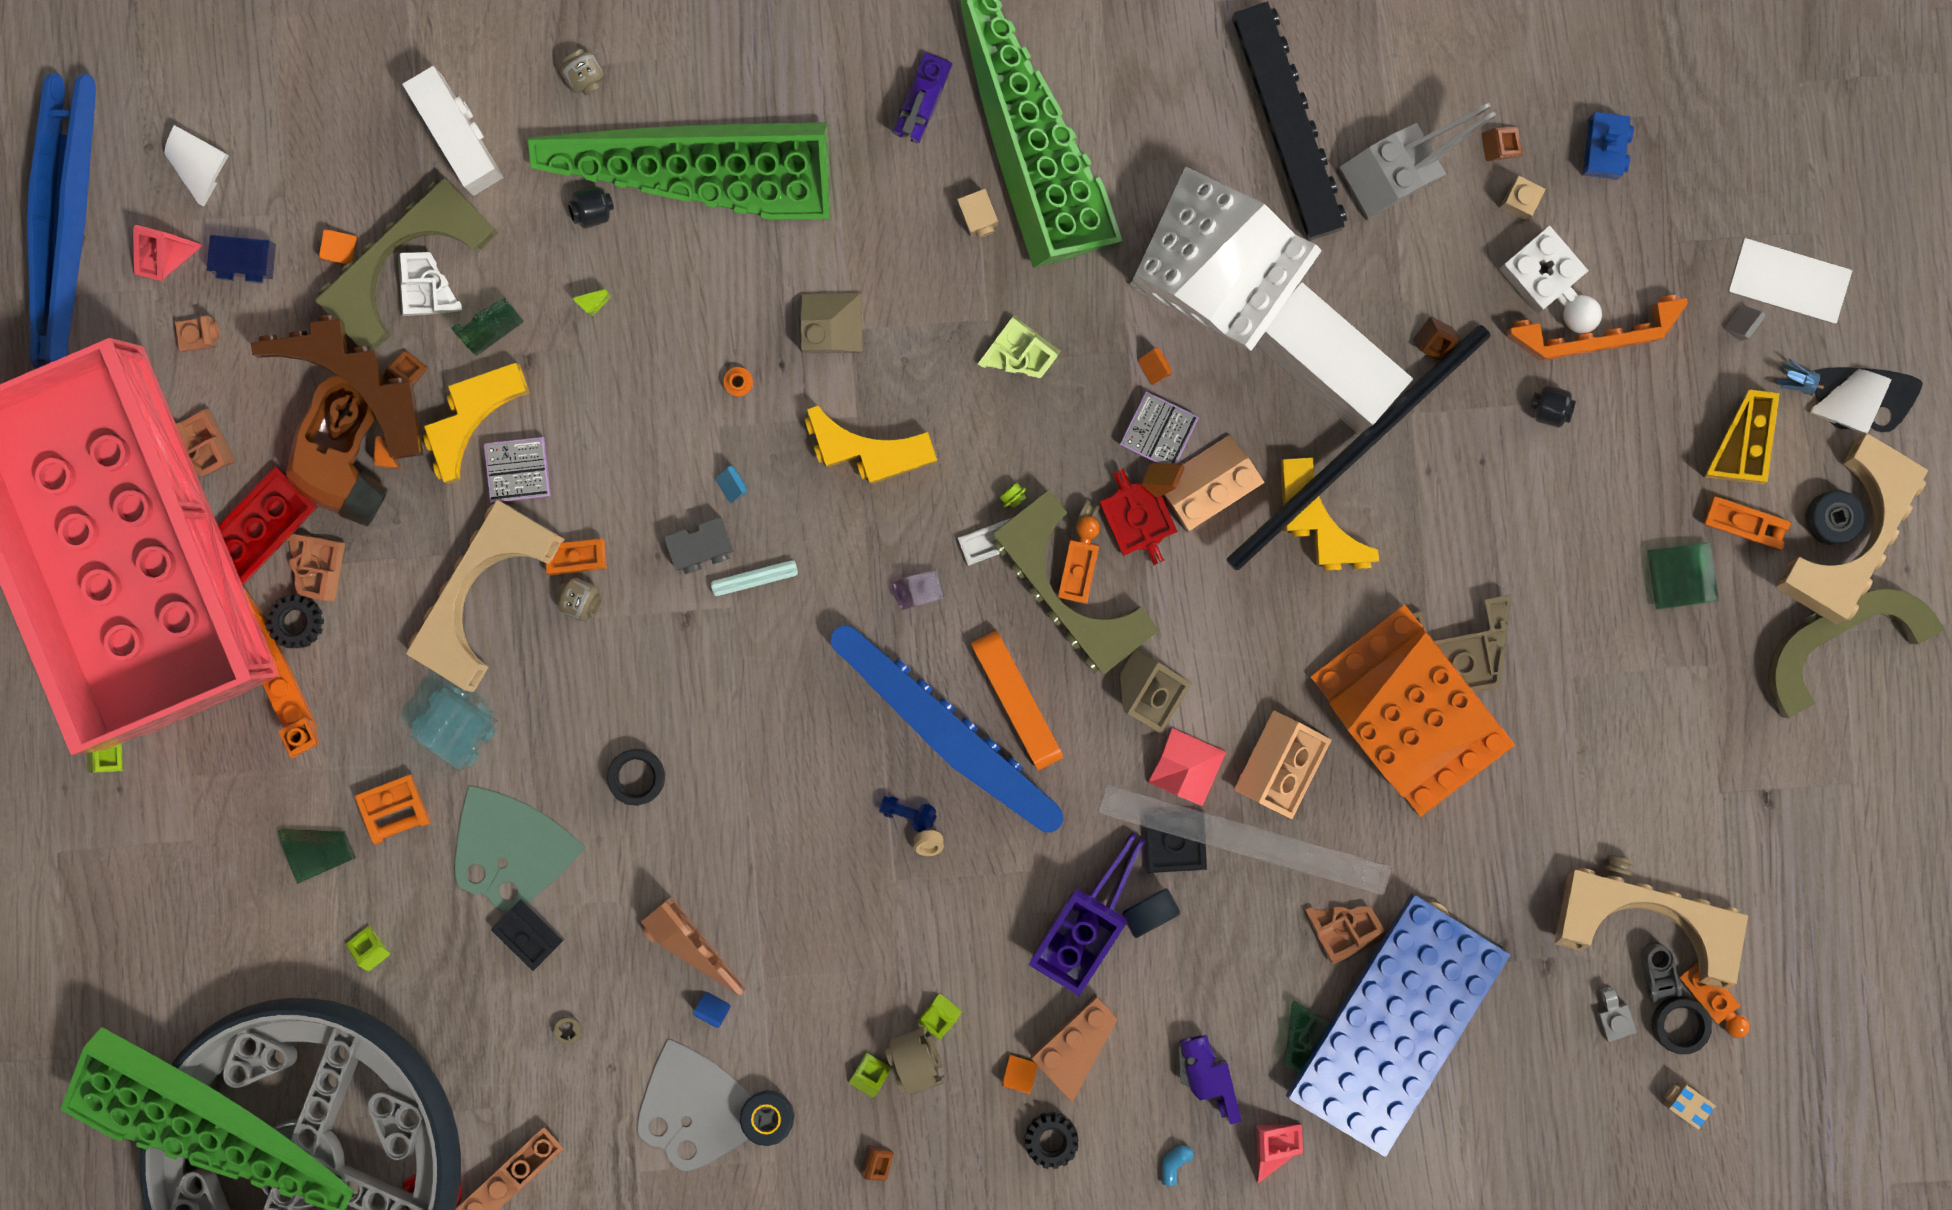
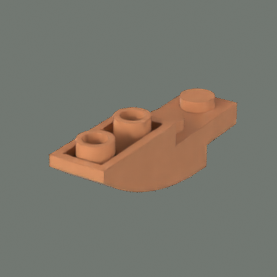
(514, 1173)

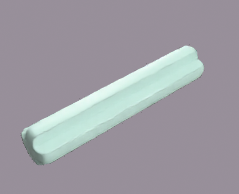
(754, 578)

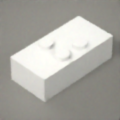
(455, 134)

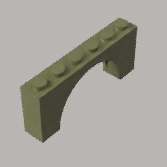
(439, 213)
(1101, 639)

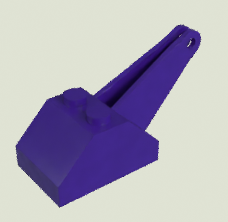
(1083, 930)

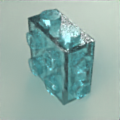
(454, 727)

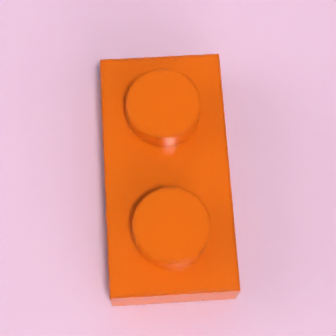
(578, 557)

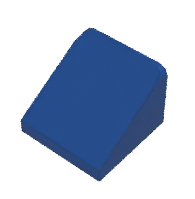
(712, 1010)

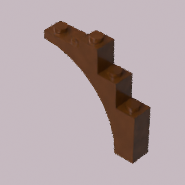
(327, 347)

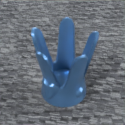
(1804, 380)

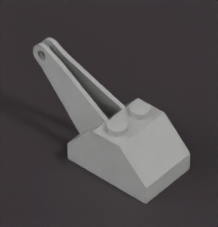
(1401, 165)

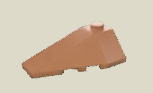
(680, 936)

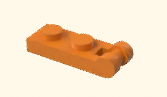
(1746, 523)

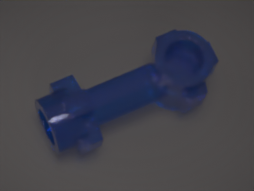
(922, 818)

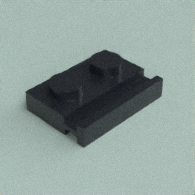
(527, 934)

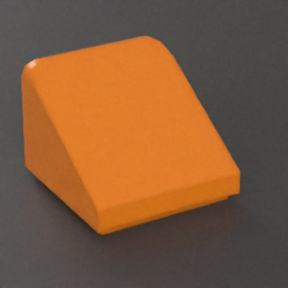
(337, 247)
(1155, 366)
(381, 455)
(1019, 1074)

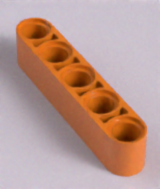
(1017, 700)

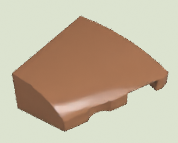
(205, 443)
(316, 565)

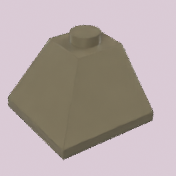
(831, 323)
(1151, 691)

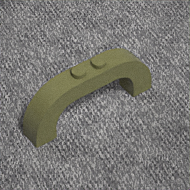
(1786, 665)

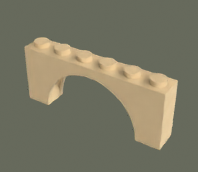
(1891, 486)
(441, 639)
(1713, 931)

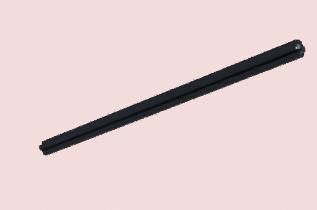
(1358, 448)

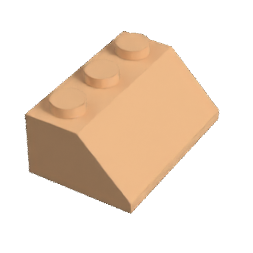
(1212, 483)
(1282, 764)

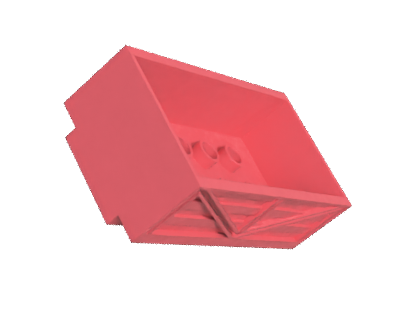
(116, 553)

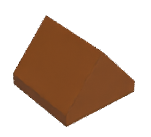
(876, 1163)

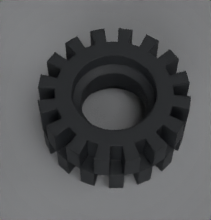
(282, 608)
(1062, 1155)

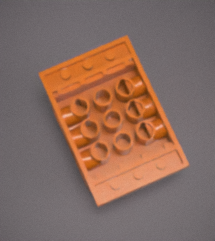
(1411, 711)

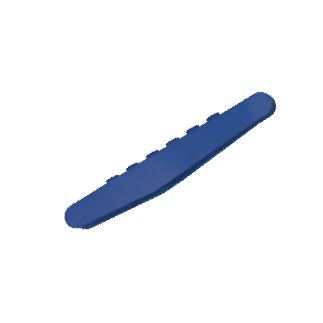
(57, 213)
(945, 732)

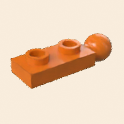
(1080, 562)
(1716, 1001)

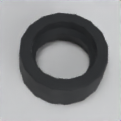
(632, 799)
(1702, 1035)

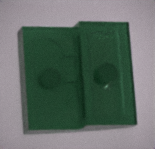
(1683, 575)

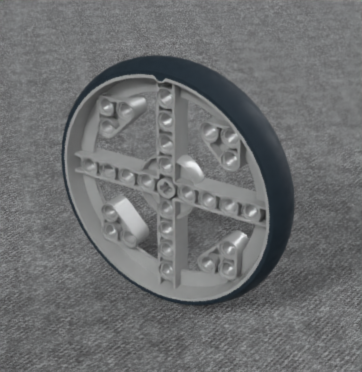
(366, 1039)

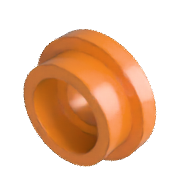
(742, 390)

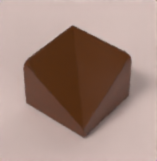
(1436, 338)

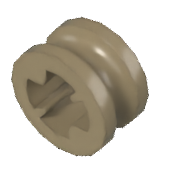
(1088, 510)
(1619, 864)
(559, 1032)

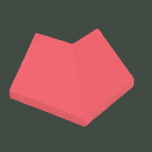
(1186, 767)

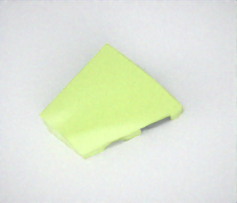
(1020, 350)

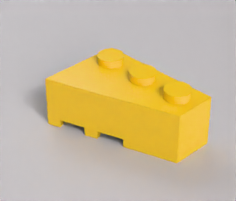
(1748, 441)

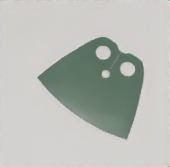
(509, 829)

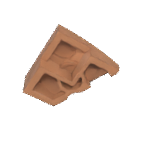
(1345, 931)

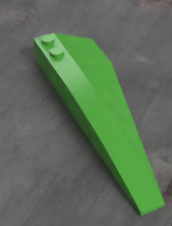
(1046, 174)
(161, 1107)

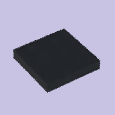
(1173, 853)

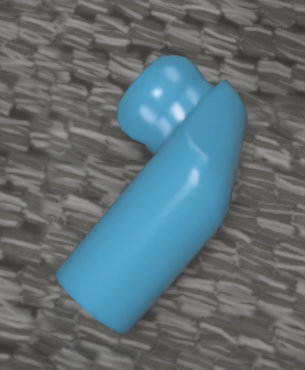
(1172, 1161)

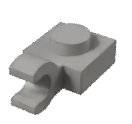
(1616, 1018)

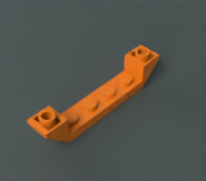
(1530, 335)
(286, 697)

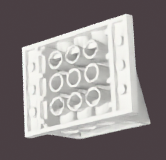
(1222, 259)

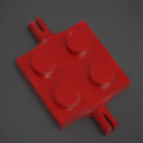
(1137, 518)

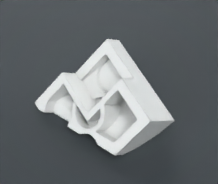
(194, 162)
(423, 286)
(1854, 401)

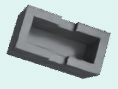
(701, 546)

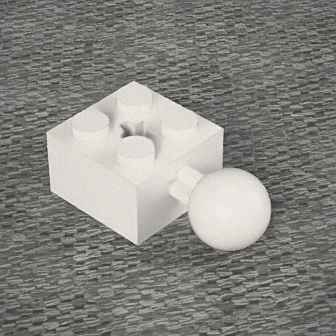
(1581, 312)

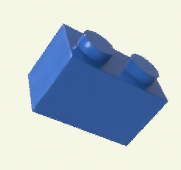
(1607, 146)

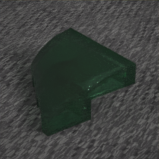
(488, 326)
(315, 851)
(1303, 1035)

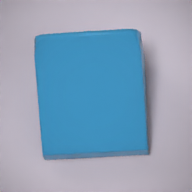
(731, 484)

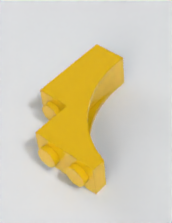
(473, 402)
(879, 457)
(1331, 543)

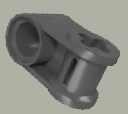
(1661, 978)

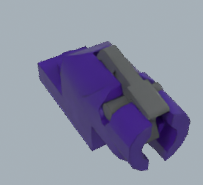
(922, 97)
(1206, 1077)

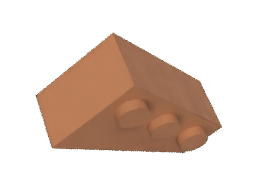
(1075, 1046)

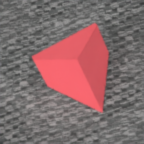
(159, 252)
(1276, 1146)

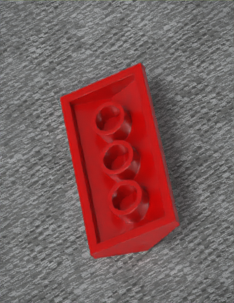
(263, 522)

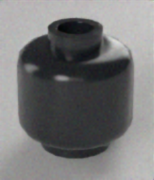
(590, 207)
(1553, 406)

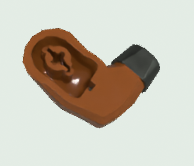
(327, 450)

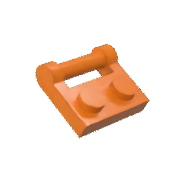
(390, 799)

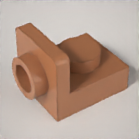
(197, 334)

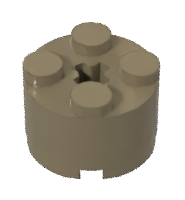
(915, 1061)

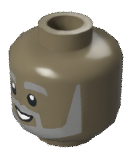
(581, 72)
(579, 599)

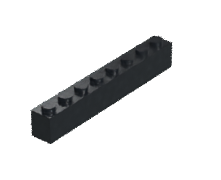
(1288, 120)

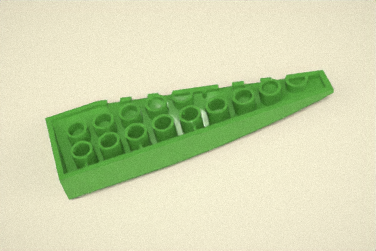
(740, 167)

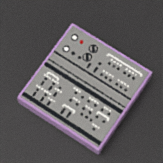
(1159, 430)
(517, 470)

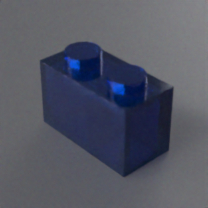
(241, 258)

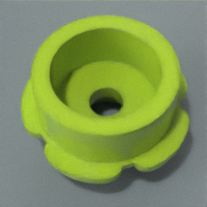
(1013, 495)

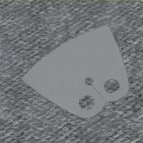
(696, 1088)

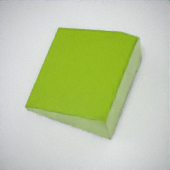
(593, 302)
(105, 760)
(367, 949)
(939, 1016)
(870, 1075)

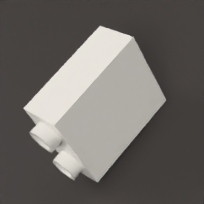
(1333, 360)

